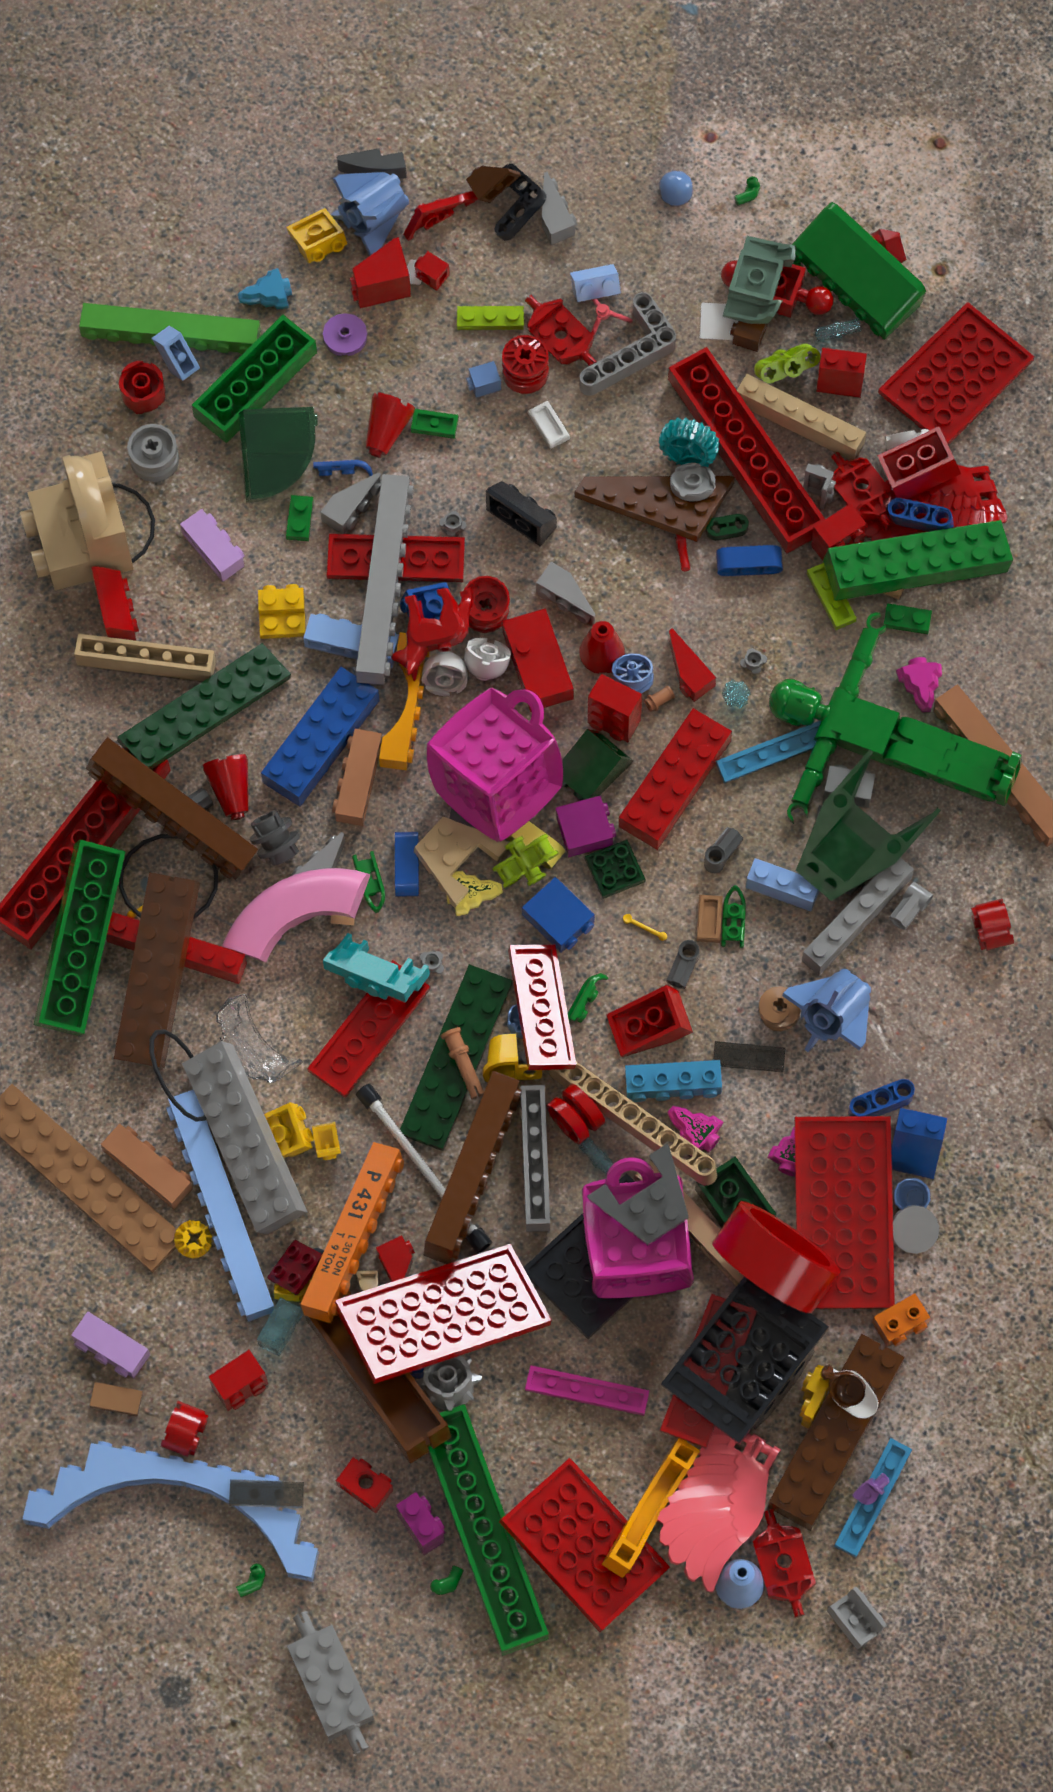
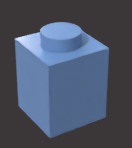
(484, 379)

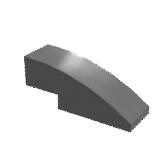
(372, 162)

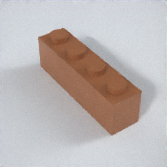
(358, 777)
(147, 1166)

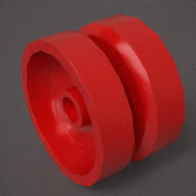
(575, 1114)

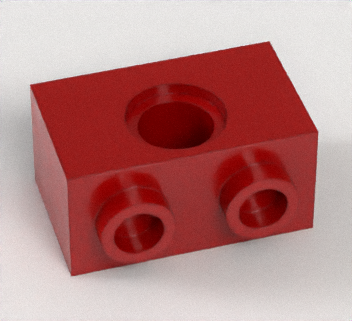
(371, 1497)

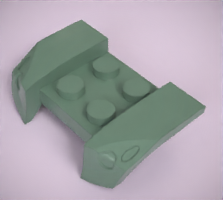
(757, 280)

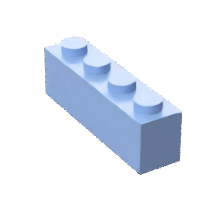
(337, 636)

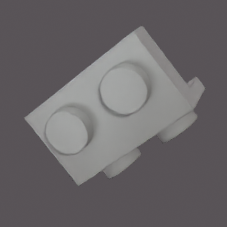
(819, 482)
(857, 1618)

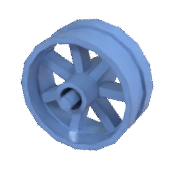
(634, 672)

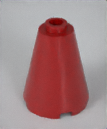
(386, 422)
(601, 648)
(229, 784)

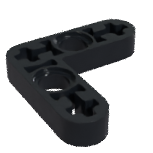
(524, 202)

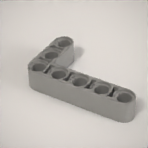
(634, 351)

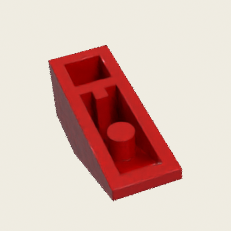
(692, 673)

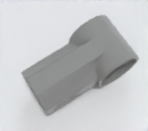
(913, 901)

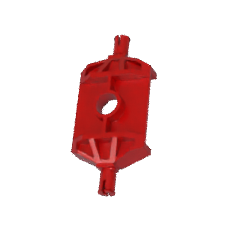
(555, 317)
(870, 502)
(784, 1583)

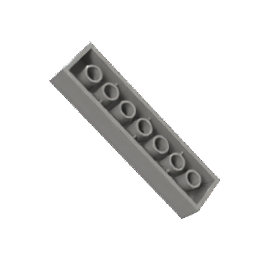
(244, 1138)

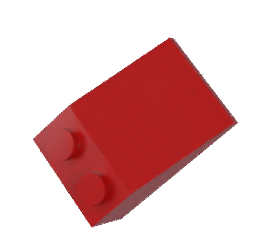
(649, 1021)

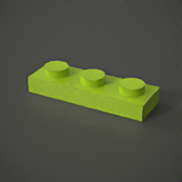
(490, 317)
(838, 611)

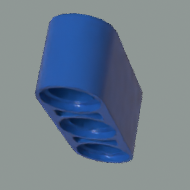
(913, 508)
(749, 560)
(406, 864)
(888, 1092)

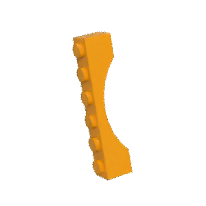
(396, 744)
(645, 1515)

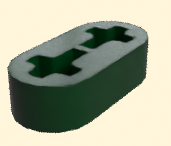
(727, 527)

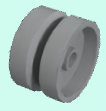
(153, 452)

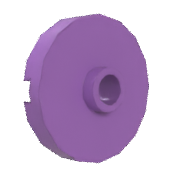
(345, 344)

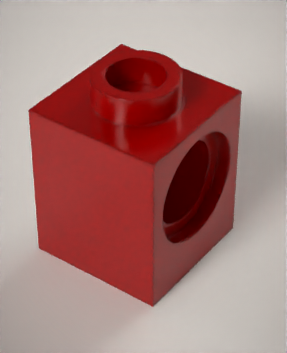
(431, 270)

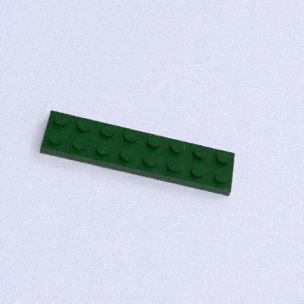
(204, 707)
(442, 1085)

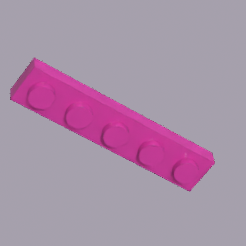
(587, 1390)

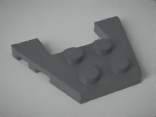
(653, 1209)

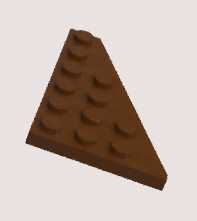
(653, 502)

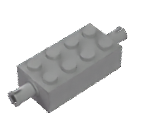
(330, 1682)

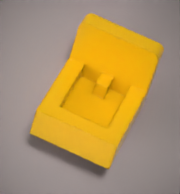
(326, 1141)

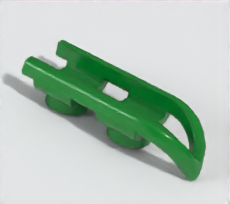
(373, 886)
(733, 911)
(586, 994)

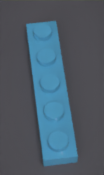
(767, 753)
(864, 1516)

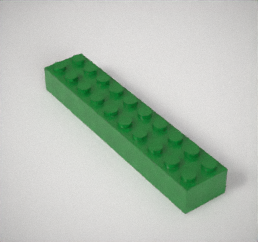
(485, 1541)

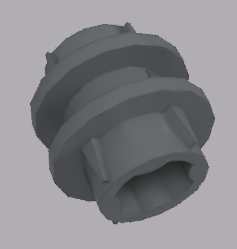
(276, 840)

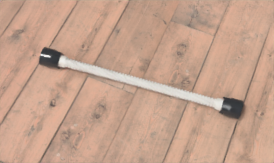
(371, 1099)

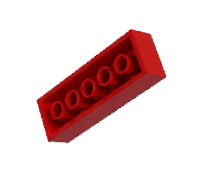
(675, 779)

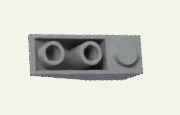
(555, 217)
(346, 505)
(561, 588)
(326, 858)

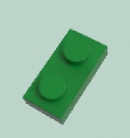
(434, 423)
(299, 518)
(907, 618)

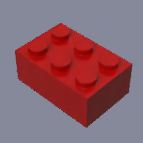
(614, 708)

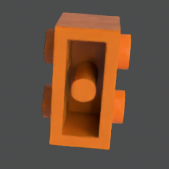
(902, 1320)

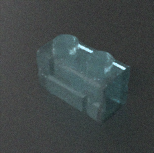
(279, 1327)

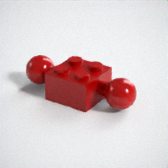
(789, 289)

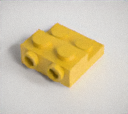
(317, 235)
(281, 612)
(289, 1129)
(815, 1392)

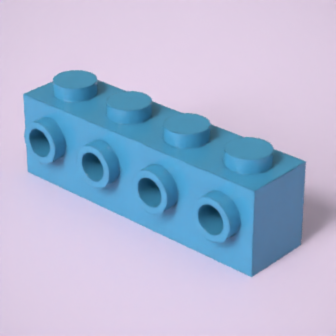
(673, 1080)

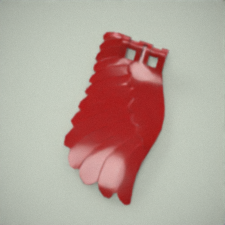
(958, 495)

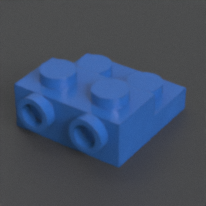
(430, 600)

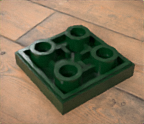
(615, 869)

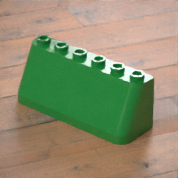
(859, 270)

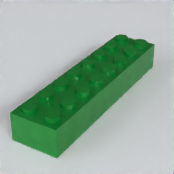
(917, 560)
(79, 938)

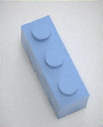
(781, 884)

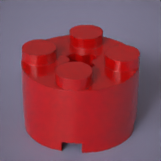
(142, 387)
(992, 924)
(184, 1428)

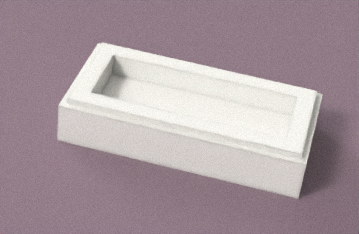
(548, 424)

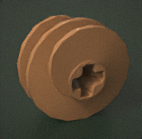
(776, 1019)

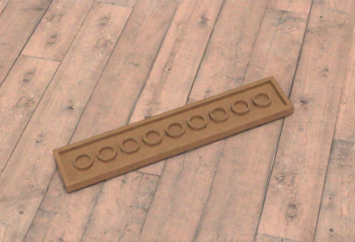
(85, 1180)

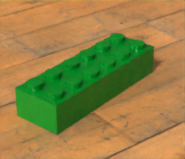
(254, 377)

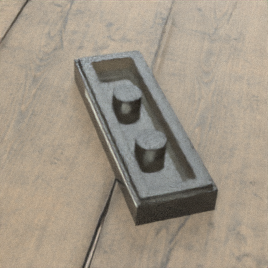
(749, 1056)
(266, 1493)

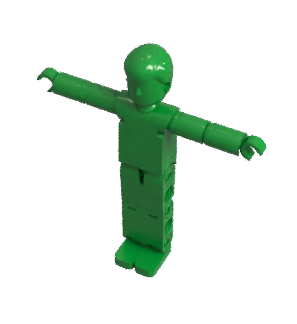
(894, 741)

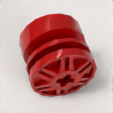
(525, 364)
(488, 592)

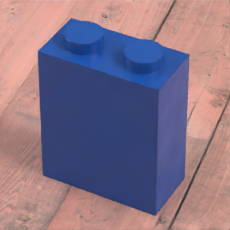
(558, 915)

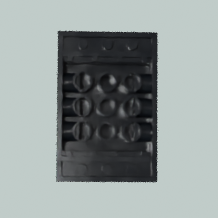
(769, 1363)

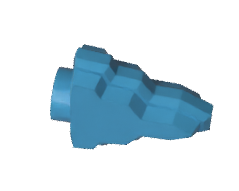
(268, 291)

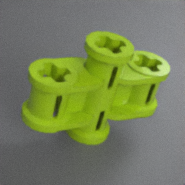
(787, 363)
(525, 861)

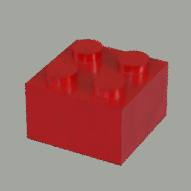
(839, 529)
(238, 1381)

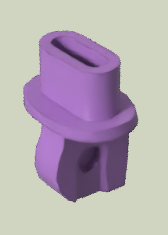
(869, 1490)

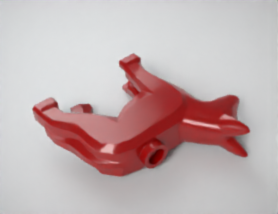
(434, 634)

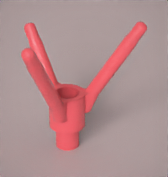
(603, 313)

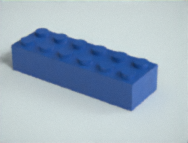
(320, 737)

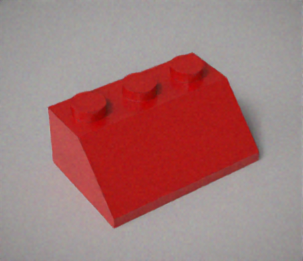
(919, 464)
(114, 603)

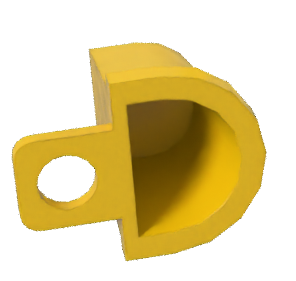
(504, 1059)

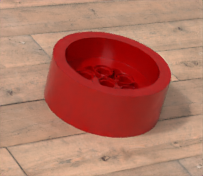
(776, 1257)

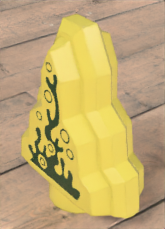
(478, 892)

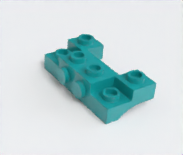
(374, 973)

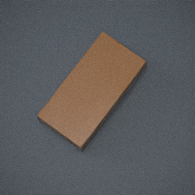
(709, 918)
(116, 1399)

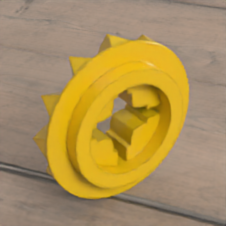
(182, 1236)

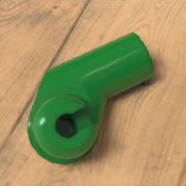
(751, 191)
(254, 1582)
(447, 1584)

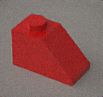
(396, 1258)

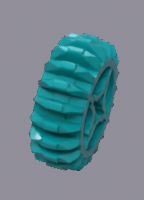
(688, 442)

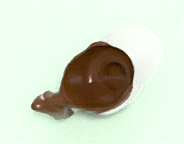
(850, 1391)

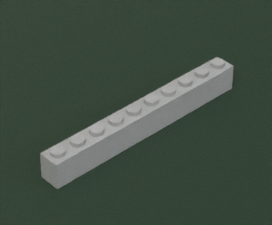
(383, 579)

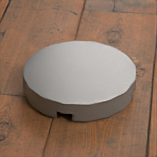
(692, 482)
(915, 1229)

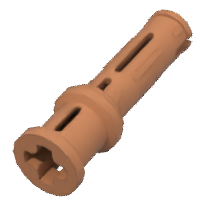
(459, 1052)

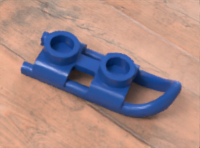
(346, 466)

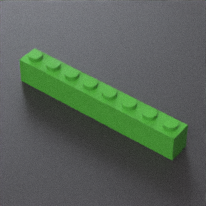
(140, 325)

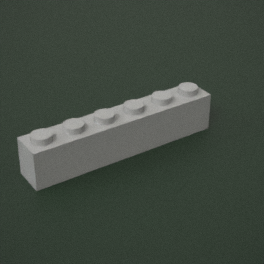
(856, 916)
(535, 1158)

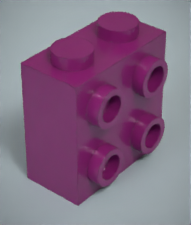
(585, 826)
(417, 1519)

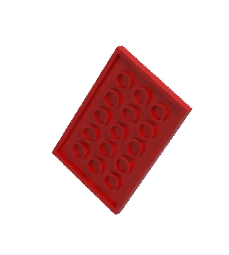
(956, 373)
(569, 1533)

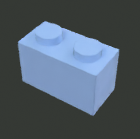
(595, 283)
(175, 353)

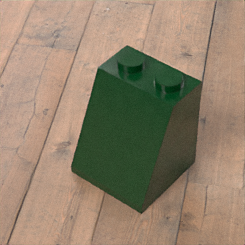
(593, 765)

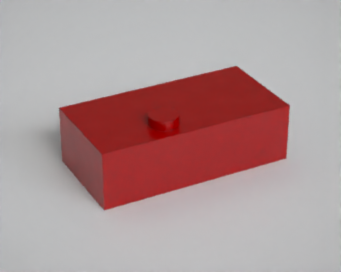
(538, 657)

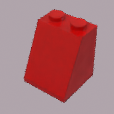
(381, 276)
(841, 372)

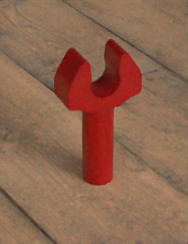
(681, 546)

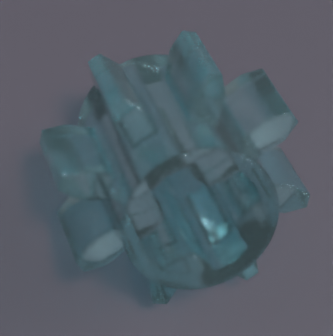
(736, 693)

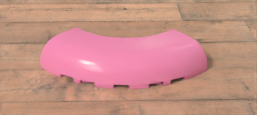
(291, 903)

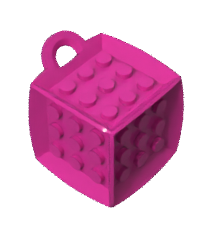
(496, 762)
(621, 1261)

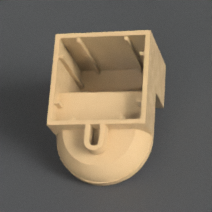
(77, 524)

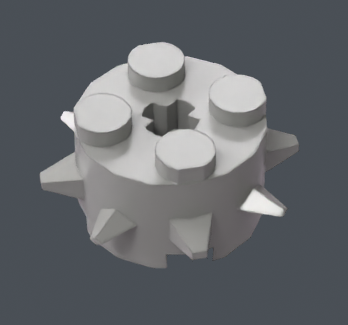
(449, 1383)

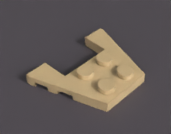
(448, 848)

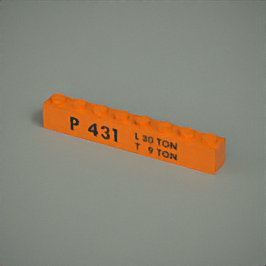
(352, 1232)

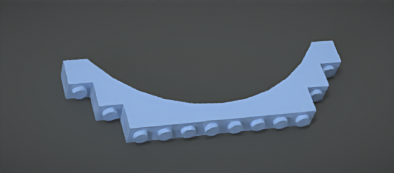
(117, 1468)

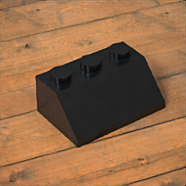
(520, 512)

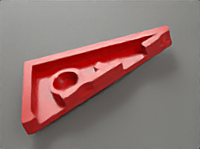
(435, 212)

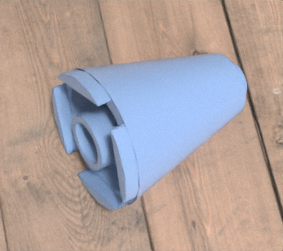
(740, 1584)

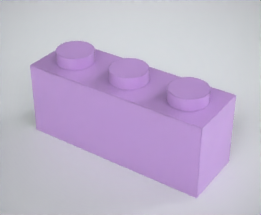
(212, 544)
(110, 1345)

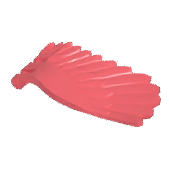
(716, 1506)

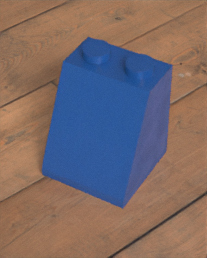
(917, 1142)

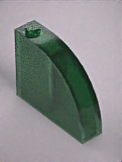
(275, 448)

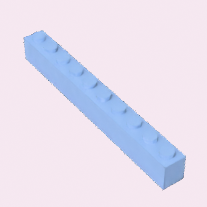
(222, 1208)

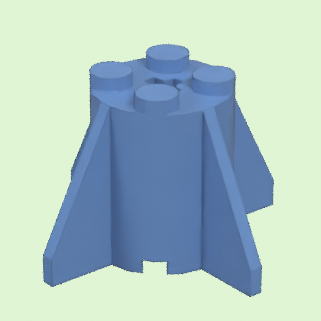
(370, 205)
(833, 1008)

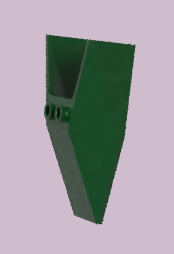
(849, 844)

